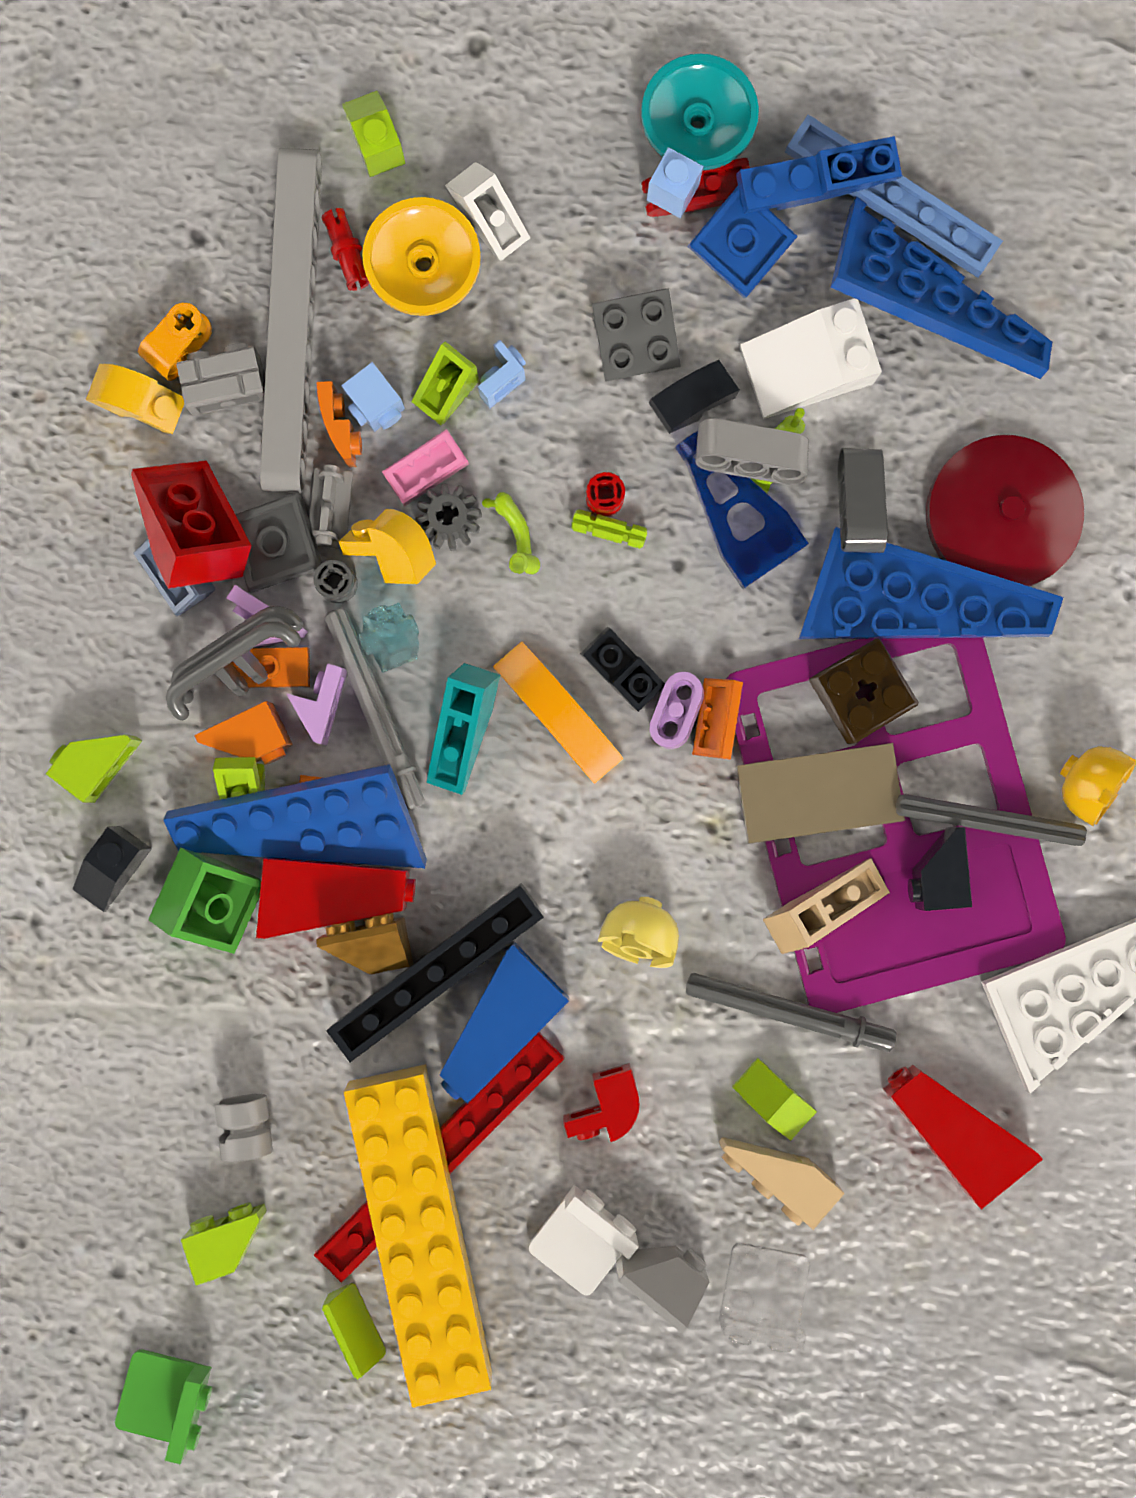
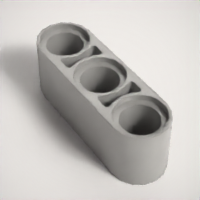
(752, 451)

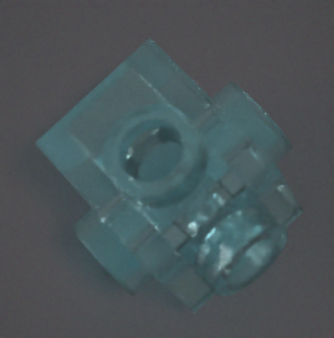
(390, 636)

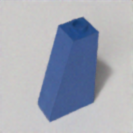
(505, 1019)

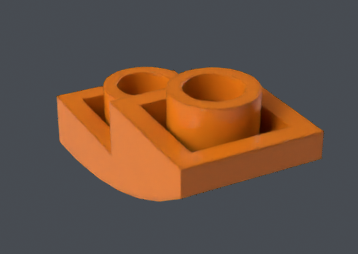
(342, 433)

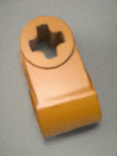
(174, 341)

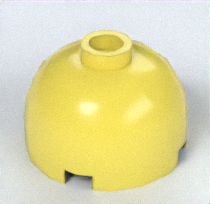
(641, 931)

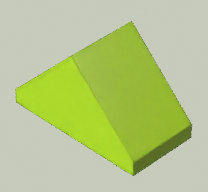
(445, 384)
(773, 1099)

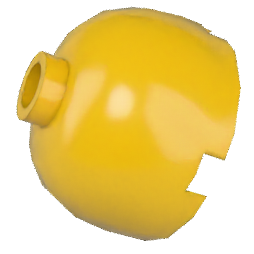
(1095, 781)

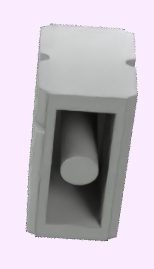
(221, 379)

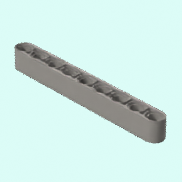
(291, 320)

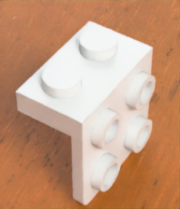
(583, 1240)

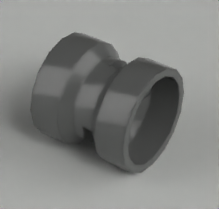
(340, 586)

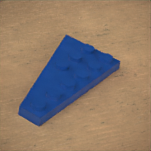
(930, 293)

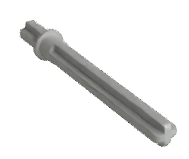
(374, 706)

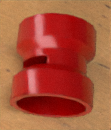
(601, 500)

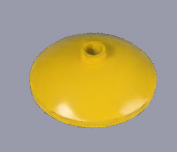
(419, 232)

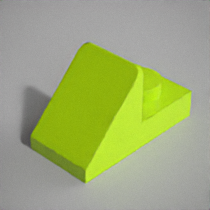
(238, 776)

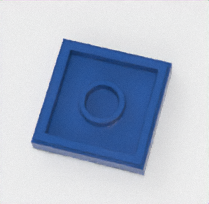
(741, 244)

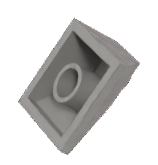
(666, 1281)

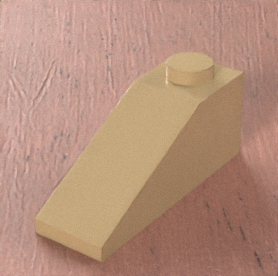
(825, 907)

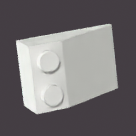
(811, 359)

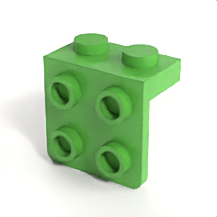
(164, 1401)

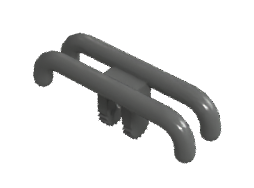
(232, 647)

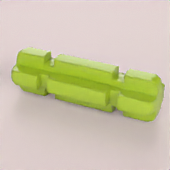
(609, 528)

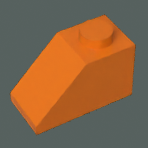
(250, 734)

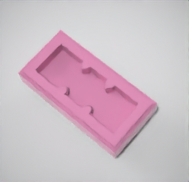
(425, 467)

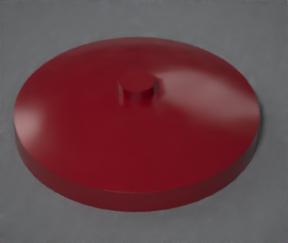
(1006, 509)

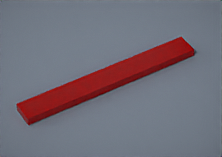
(460, 1136)

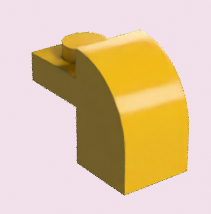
(135, 396)
(396, 542)

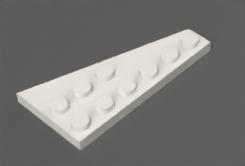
(1063, 999)

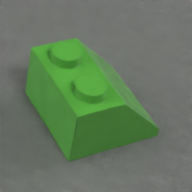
(206, 901)

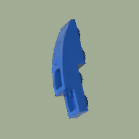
(819, 176)

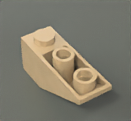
(791, 1178)

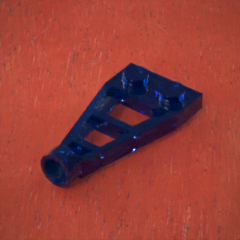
(762, 551)

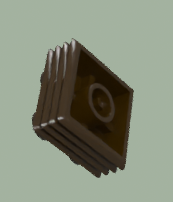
(888, 697)

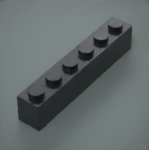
(435, 972)

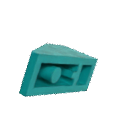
(461, 726)

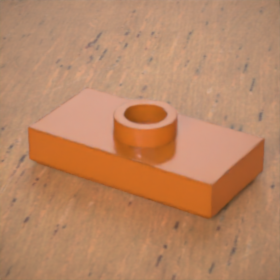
(284, 667)
(717, 718)

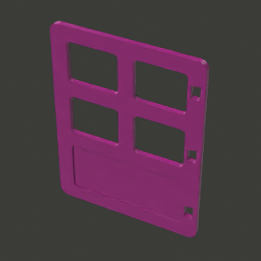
(891, 943)

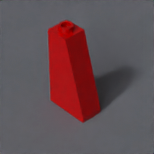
(323, 894)
(966, 1142)

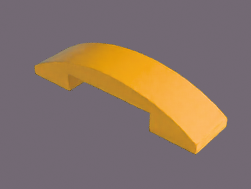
(558, 712)

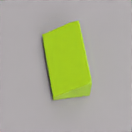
(353, 1329)

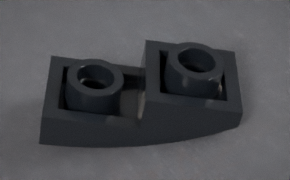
(693, 395)
(622, 669)

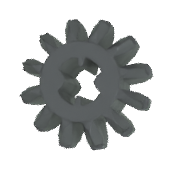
(437, 509)

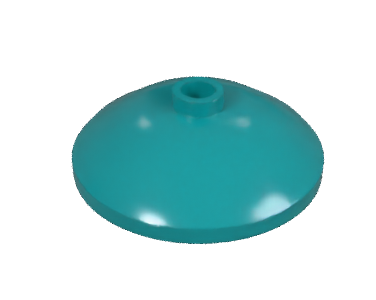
(703, 91)

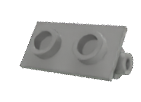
(330, 505)

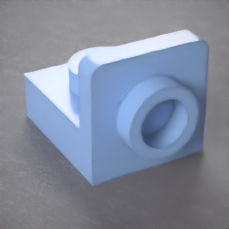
(501, 381)

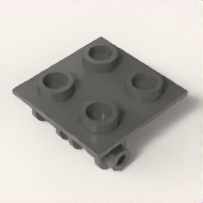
(636, 334)

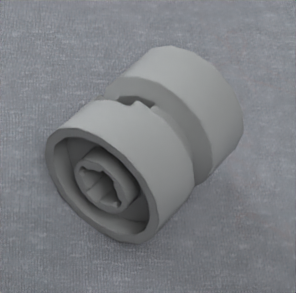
(243, 1127)

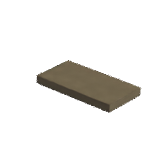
(819, 793)

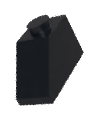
(109, 866)
(942, 874)

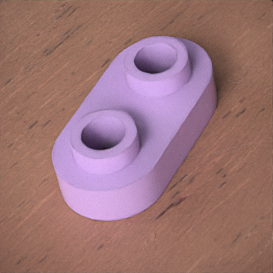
(674, 710)

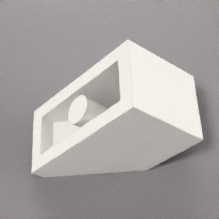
(488, 210)

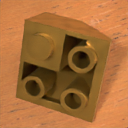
(373, 947)

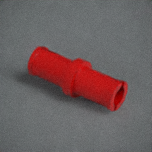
(345, 248)

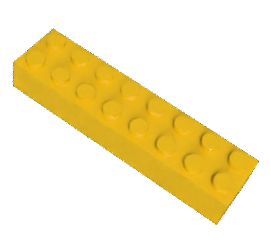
(418, 1235)

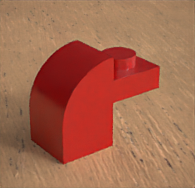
(616, 1107)

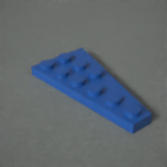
(920, 597)
(327, 819)

